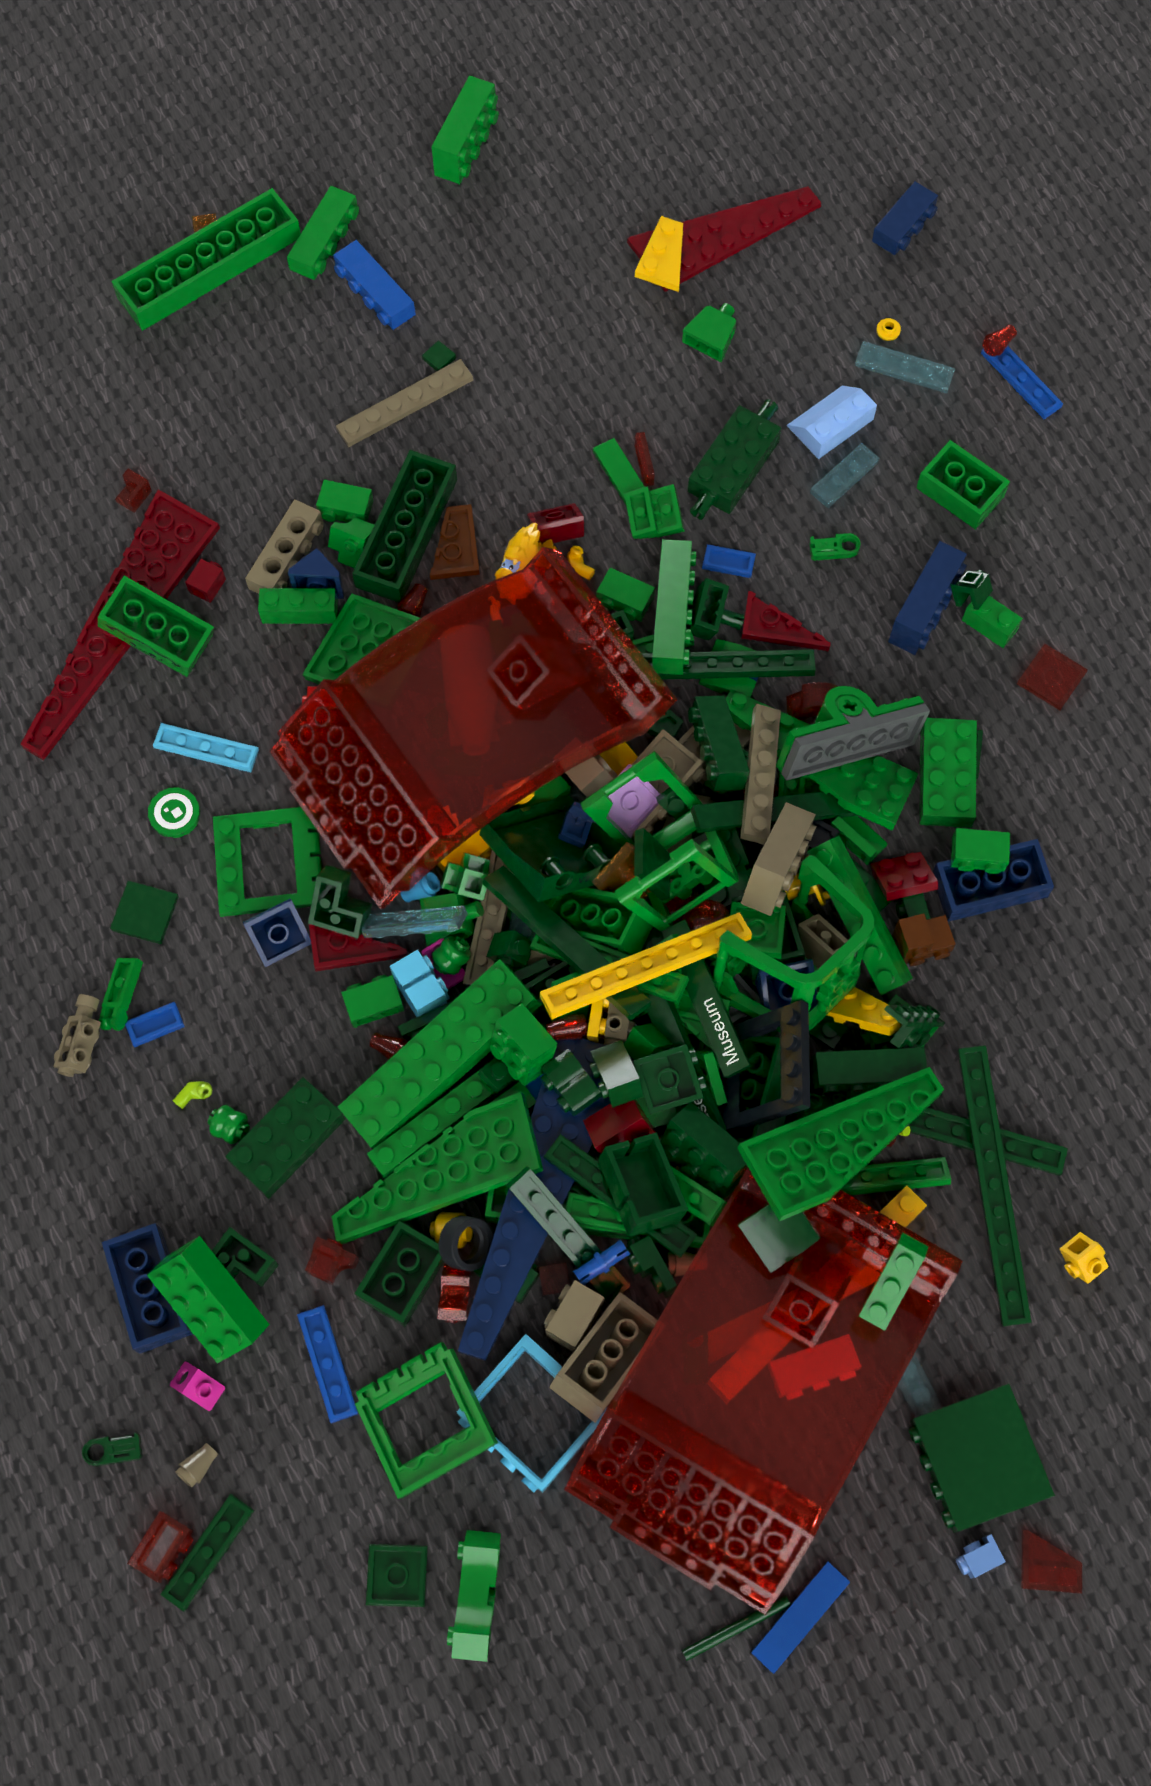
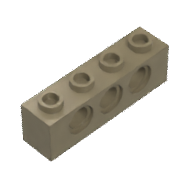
(297, 517)

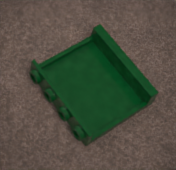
(980, 1458)

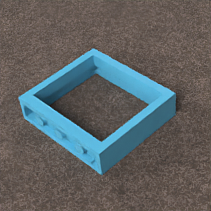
(510, 1460)

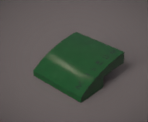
(776, 1240)

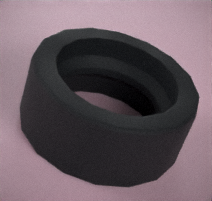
(449, 1241)

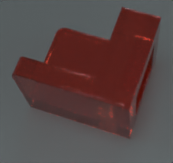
(135, 491)

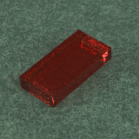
(644, 459)

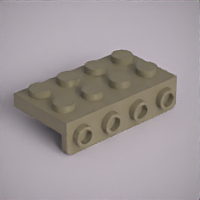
(683, 764)

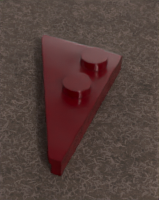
(770, 625)
(339, 950)

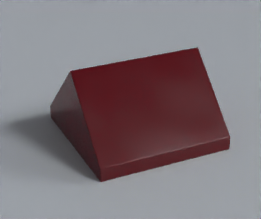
(558, 523)
(617, 1125)

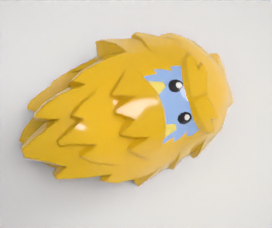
(522, 550)

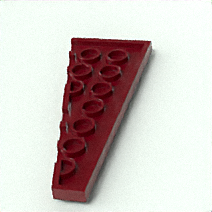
(726, 232)

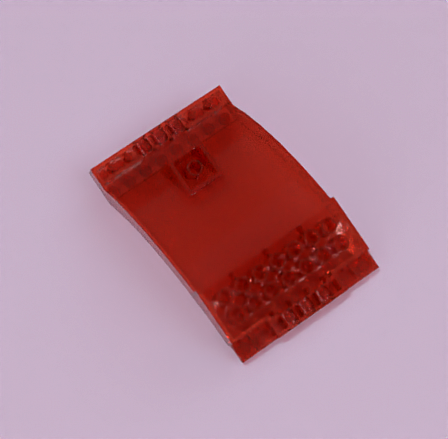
(464, 721)
(756, 1397)

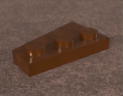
(457, 545)

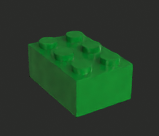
(962, 484)

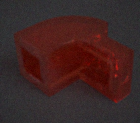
(809, 700)
(454, 1295)

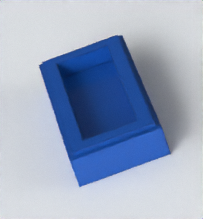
(729, 561)
(154, 1024)

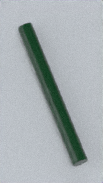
(734, 1629)

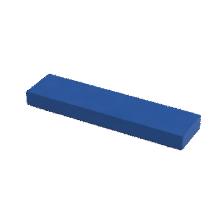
(1025, 382)
(327, 1364)
(800, 1617)

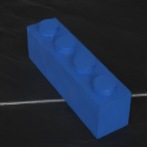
(374, 285)

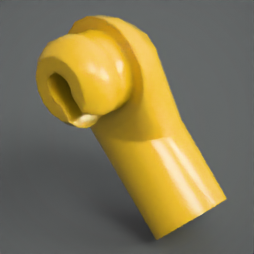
(576, 560)

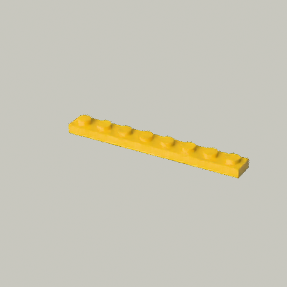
(641, 967)

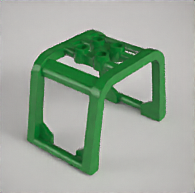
(680, 865)
(834, 977)

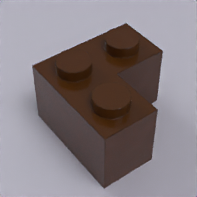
(923, 938)

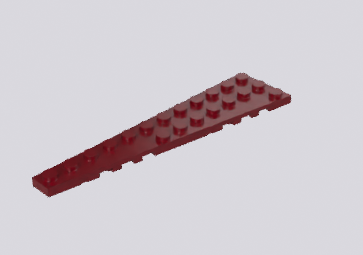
(158, 560)

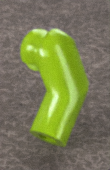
(193, 1090)

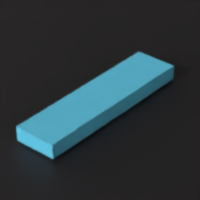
(206, 747)

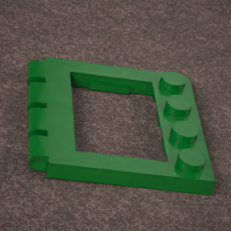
(229, 859)
(445, 1455)

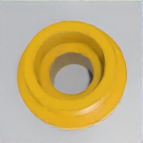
(886, 334)

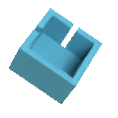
(418, 983)

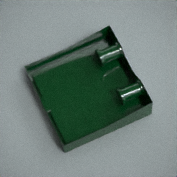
(541, 861)

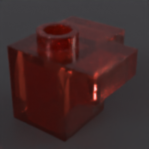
(329, 1260)

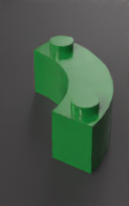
(476, 1600)

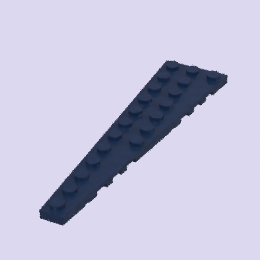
(517, 1232)

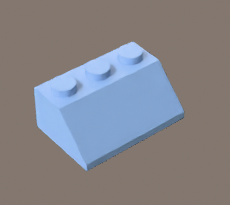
(834, 419)

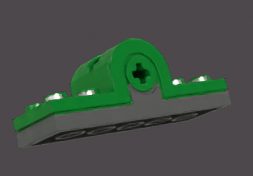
(849, 731)

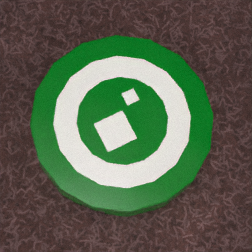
(174, 812)

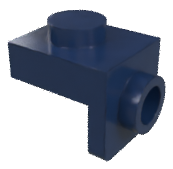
(575, 826)

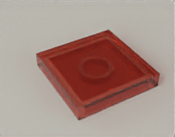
(1052, 677)

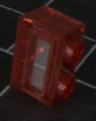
(161, 1547)

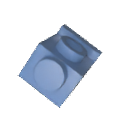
(980, 1557)

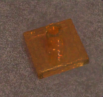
(618, 871)

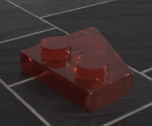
(1048, 1567)

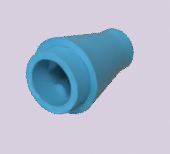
(426, 887)

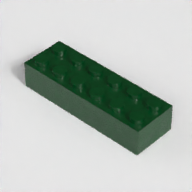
(405, 526)

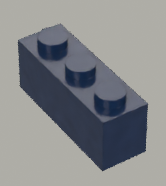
(905, 218)

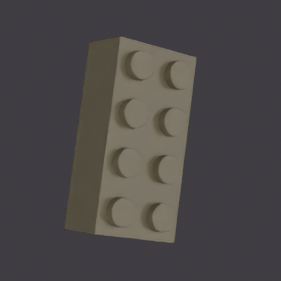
(779, 859)
(604, 1357)

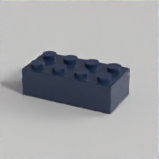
(928, 599)
(980, 892)
(145, 1310)

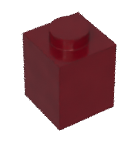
(206, 580)

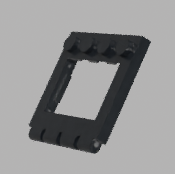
(795, 1068)

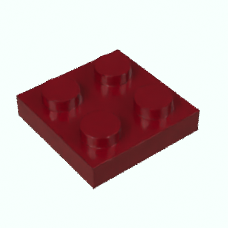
(904, 876)

